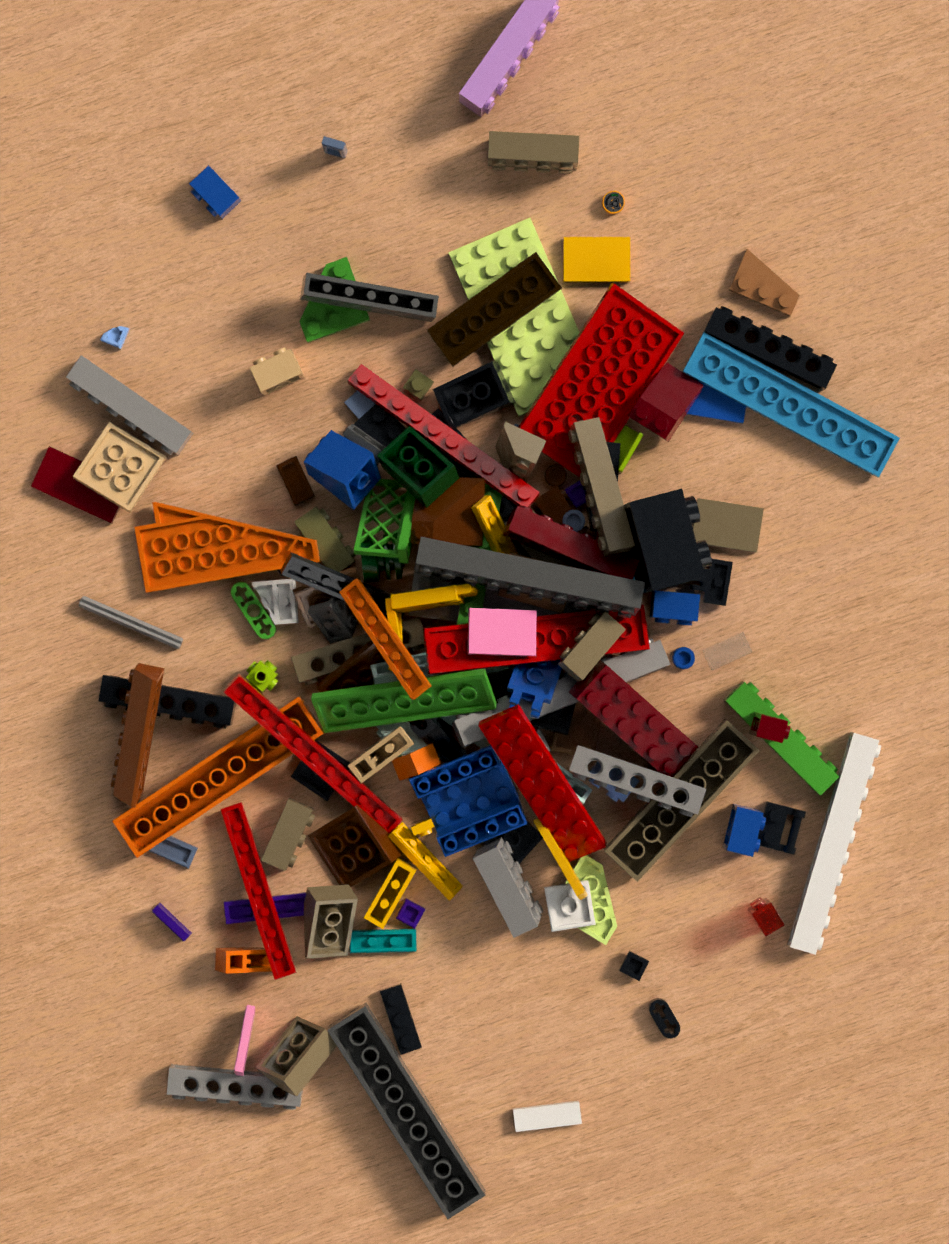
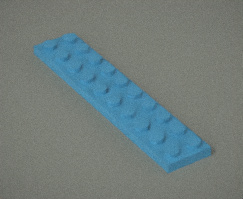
(791, 404)

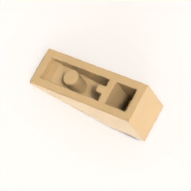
(380, 754)

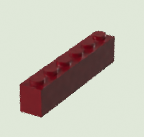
(565, 544)

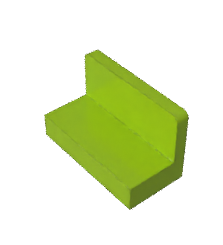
(629, 441)

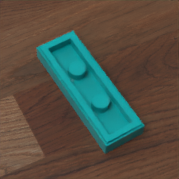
(383, 940)

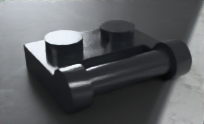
(774, 825)

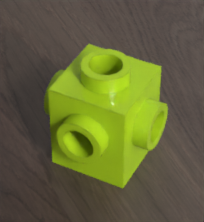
(270, 675)

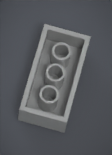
(508, 886)

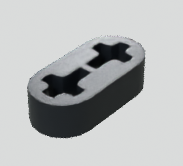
(660, 1020)

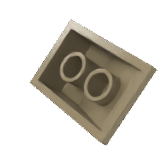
(328, 920)

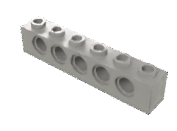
(694, 793)
(224, 1077)

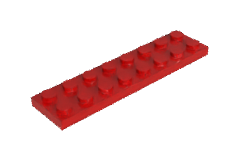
(542, 782)

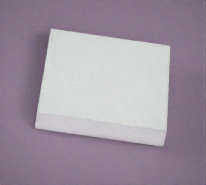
(566, 909)

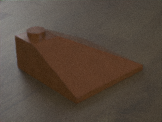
(451, 515)
(354, 846)

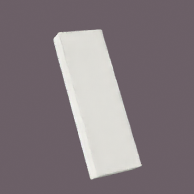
(547, 1116)

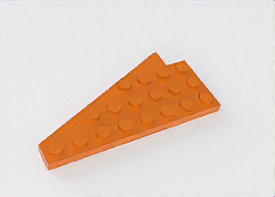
(204, 548)

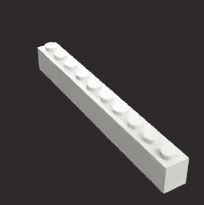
(833, 843)

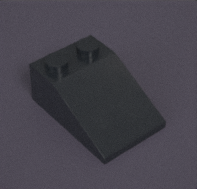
(474, 395)

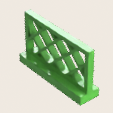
(403, 534)

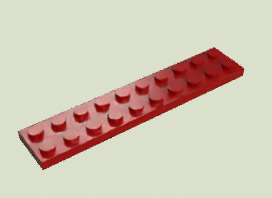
(554, 633)

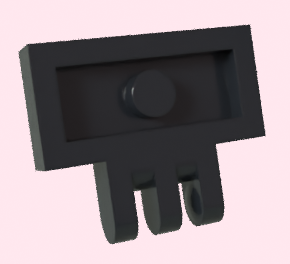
(715, 582)

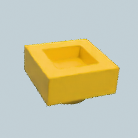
(423, 828)

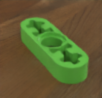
(249, 593)

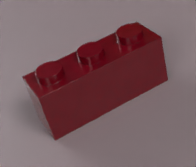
(769, 727)

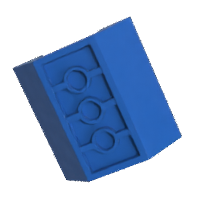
(469, 800)

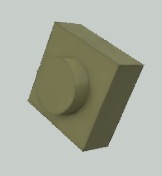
(418, 384)

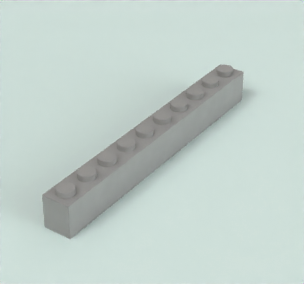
(627, 665)

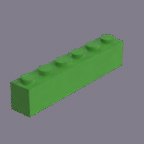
(794, 750)

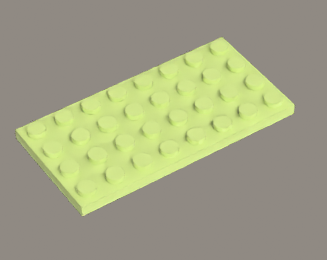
(538, 341)

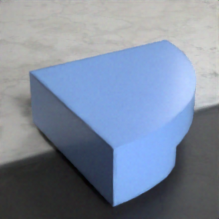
(115, 336)

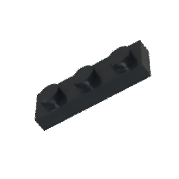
(400, 1018)

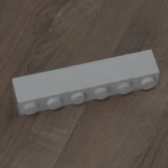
(129, 405)

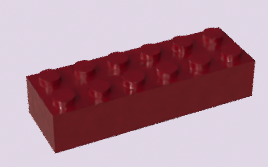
(634, 719)

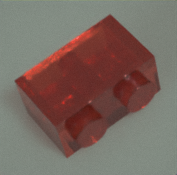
(765, 916)

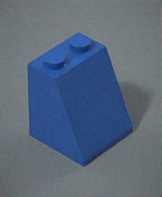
(343, 468)

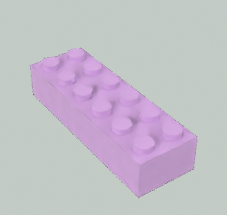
(506, 54)

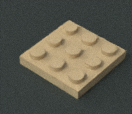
(119, 467)

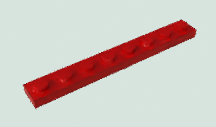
(258, 891)

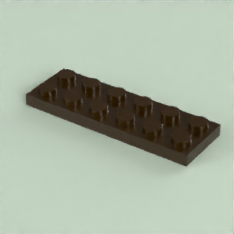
(494, 309)

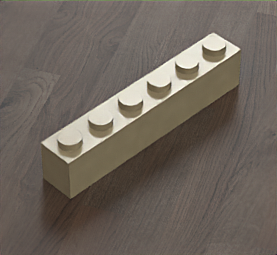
(601, 487)

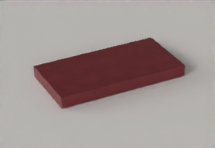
(57, 480)

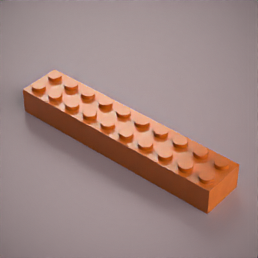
(210, 782)

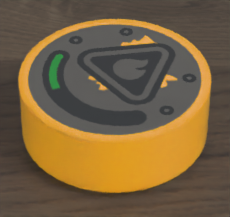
(613, 202)

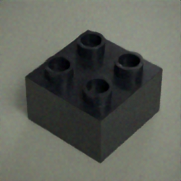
(666, 540)

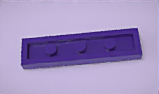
(287, 906)

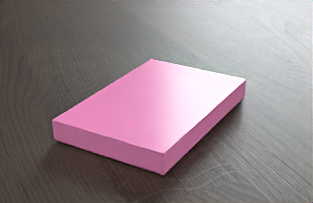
(501, 632)

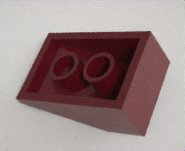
(666, 401)

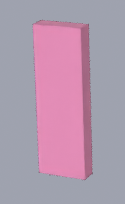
(244, 1040)

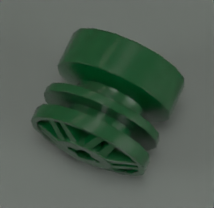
(374, 564)

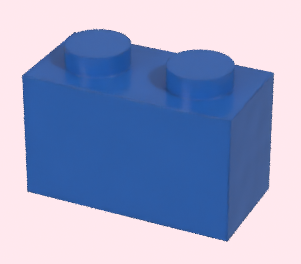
(214, 192)

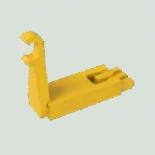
(424, 600)

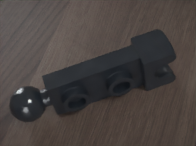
(433, 732)

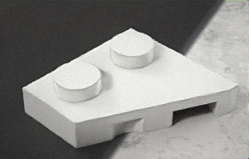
(279, 599)

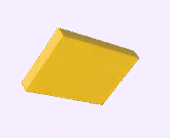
(596, 259)

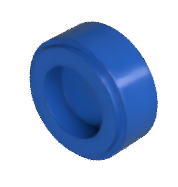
(683, 658)

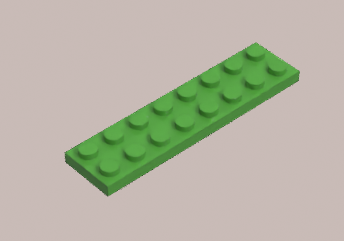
(391, 704)

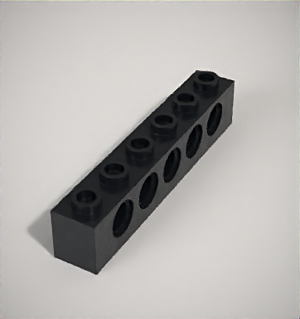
(777, 359)
(225, 705)

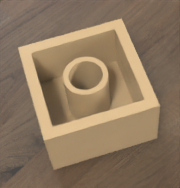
(276, 371)

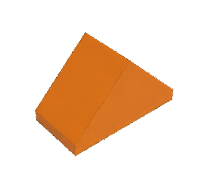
(416, 762)

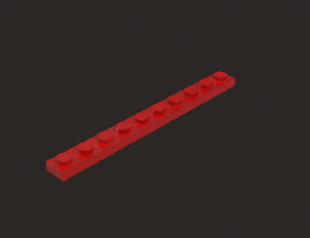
(443, 437)
(311, 752)

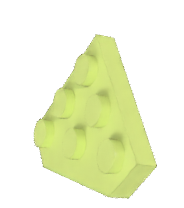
(605, 920)

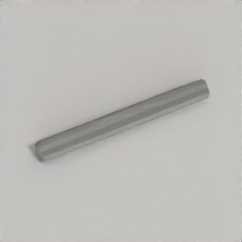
(130, 622)

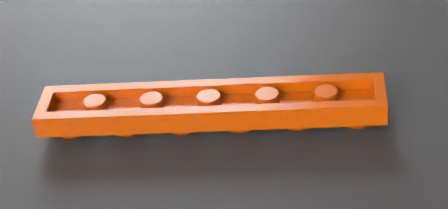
(385, 639)

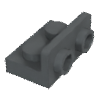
(334, 619)

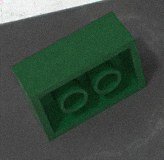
(418, 466)

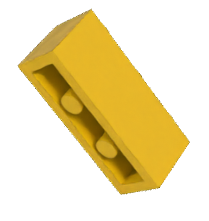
(390, 893)

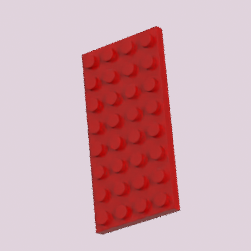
(602, 373)

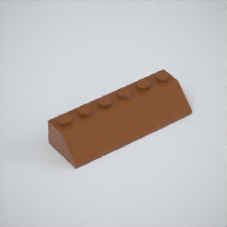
(137, 733)

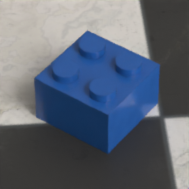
(675, 606)
(744, 830)

